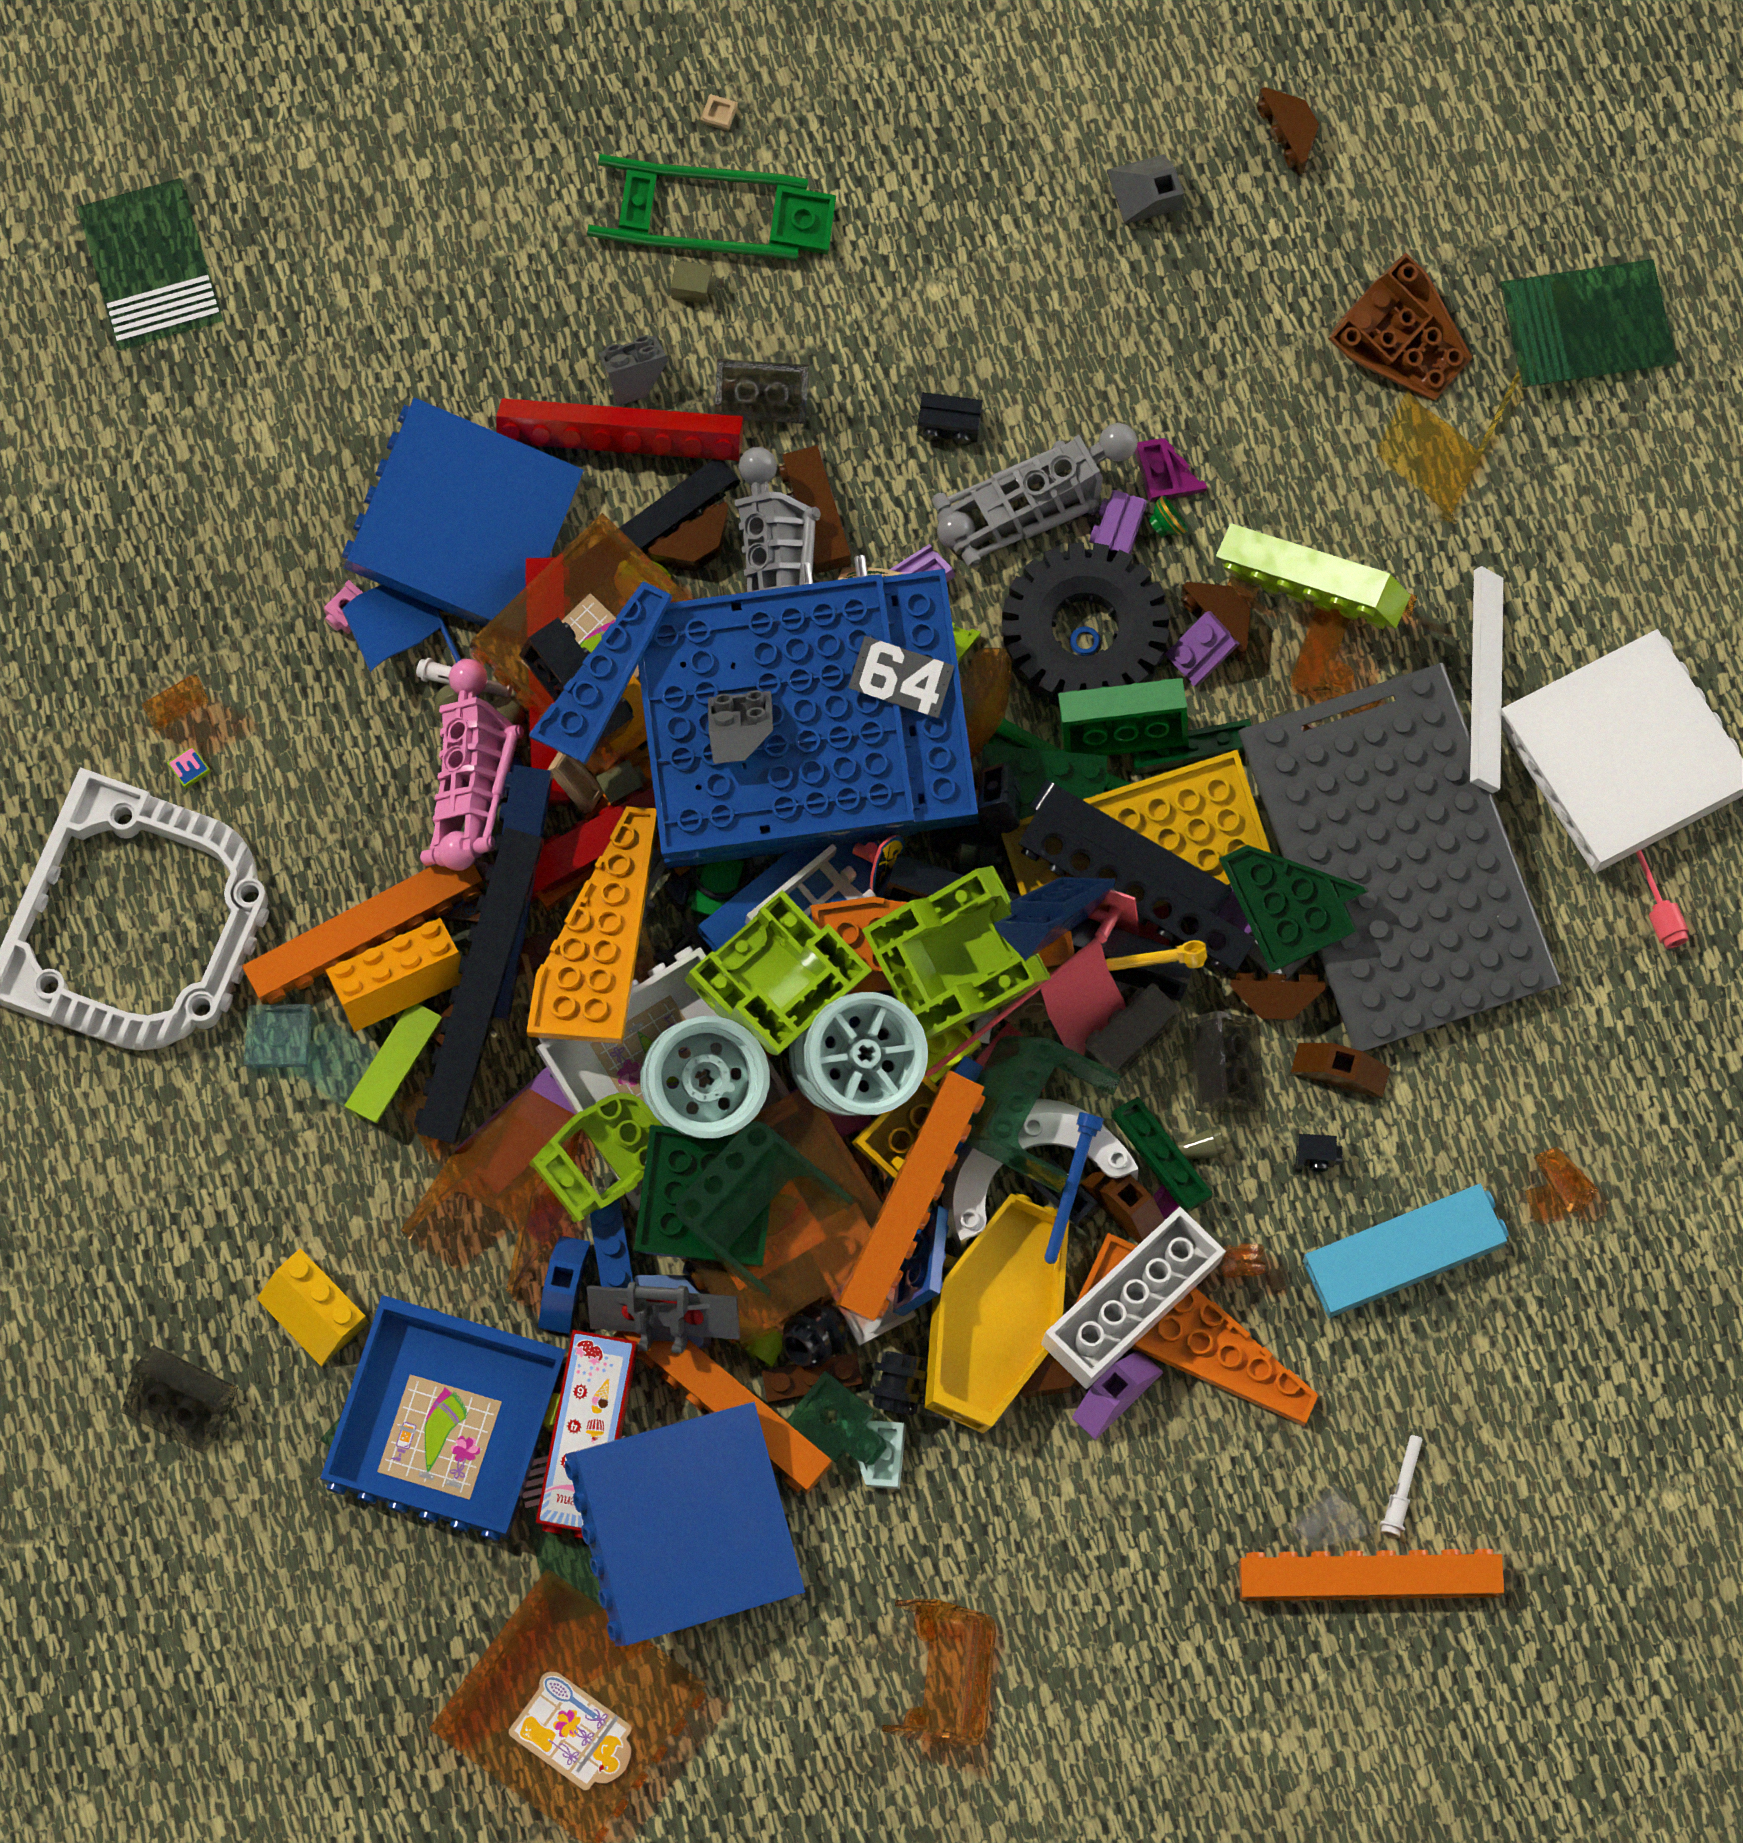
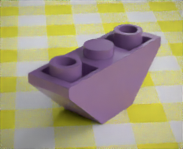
(1115, 1392)

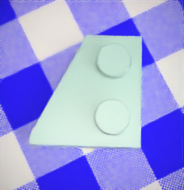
(888, 1468)

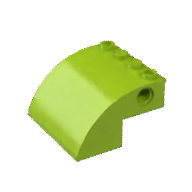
(949, 956)
(777, 974)

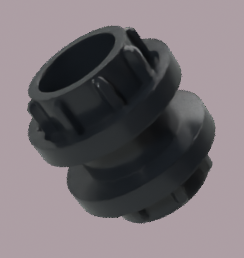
(815, 1335)
(899, 1383)

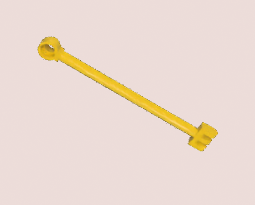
(1191, 953)

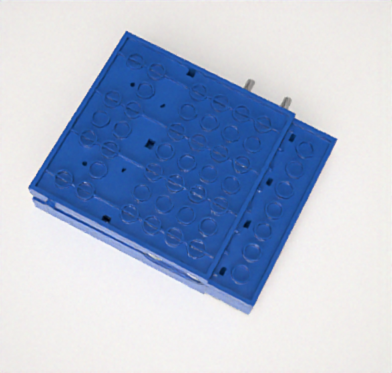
(836, 758)

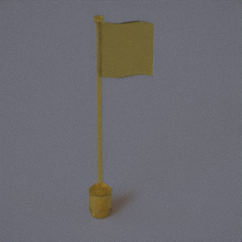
(1434, 452)

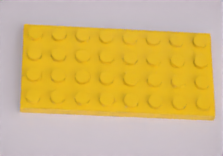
(1189, 811)

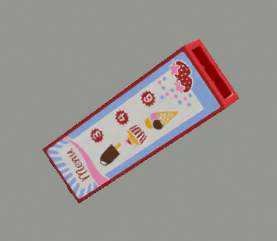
(587, 1415)

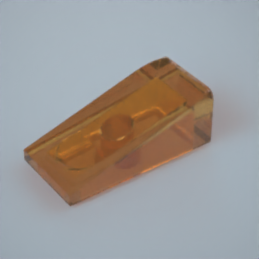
(1566, 1180)

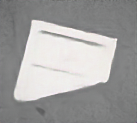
(1329, 1522)

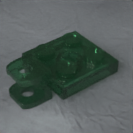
(850, 1430)

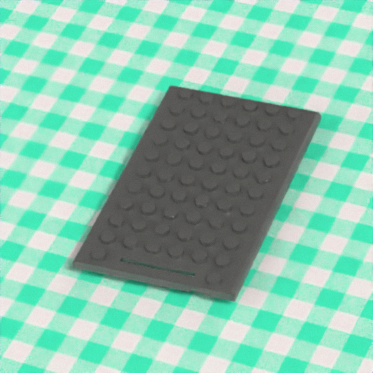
(1396, 812)

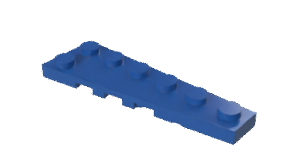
(591, 696)

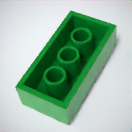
(1125, 718)

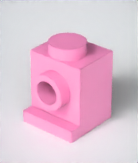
(333, 611)

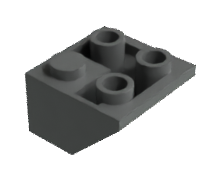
(1146, 188)
(633, 367)
(738, 724)

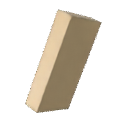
(576, 782)

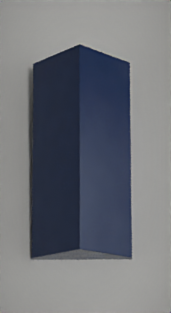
(1051, 912)

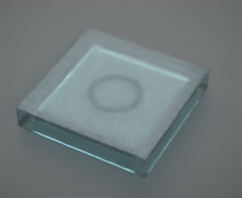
(278, 1036)
(336, 1063)

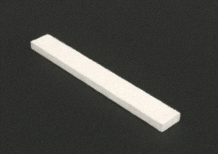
(1486, 680)

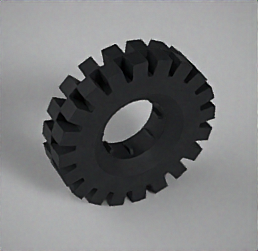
(1090, 577)

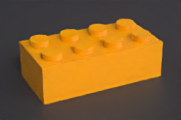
(396, 974)

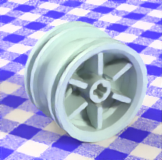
(905, 1048)
(738, 1051)

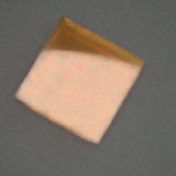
(175, 702)

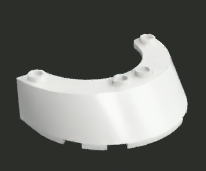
(1047, 1124)

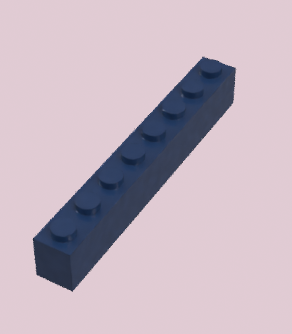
(525, 812)

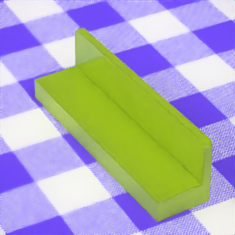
(393, 1063)

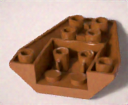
(1403, 331)

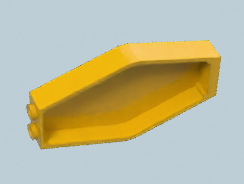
(994, 1315)

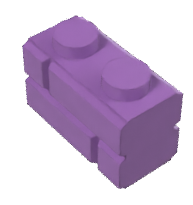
(1120, 522)

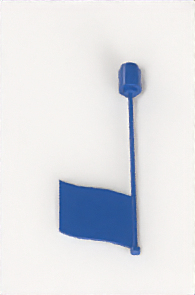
(393, 622)

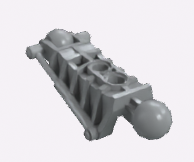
(995, 494)
(774, 527)

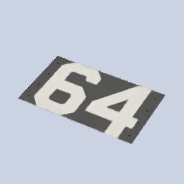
(901, 676)

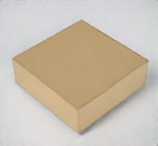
(719, 112)

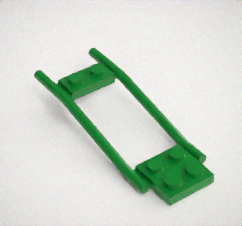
(798, 223)

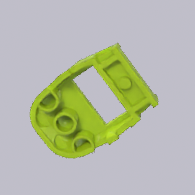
(619, 1132)

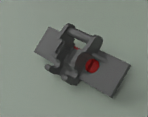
(663, 1314)

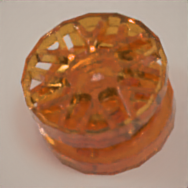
(1243, 1260)

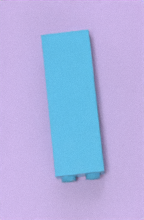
(1405, 1250)

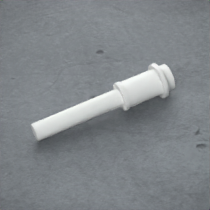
(438, 672)
(1398, 1503)

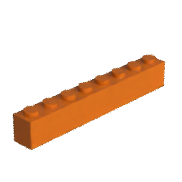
(359, 929)
(910, 1197)
(717, 1390)
(1371, 1576)

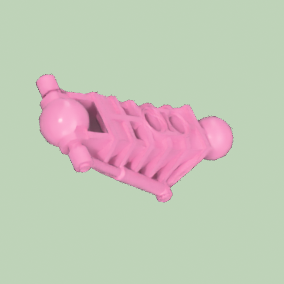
(474, 770)

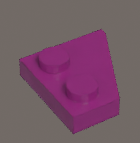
(1165, 471)

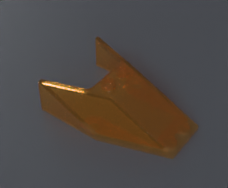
(498, 1174)

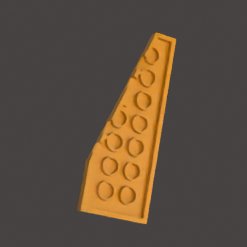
(591, 966)

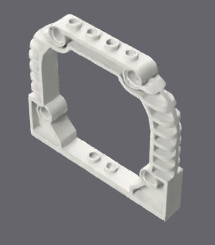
(95, 807)

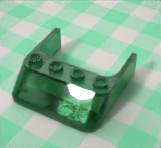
(1012, 1085)
(739, 1189)

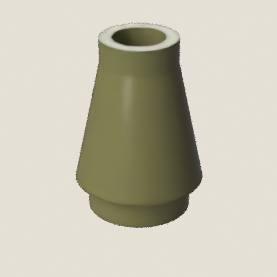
(1203, 1145)

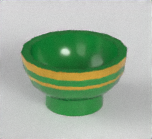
(1164, 521)

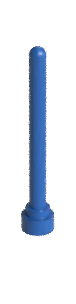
(1087, 1128)

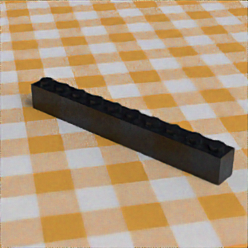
(916, 880)
(480, 985)

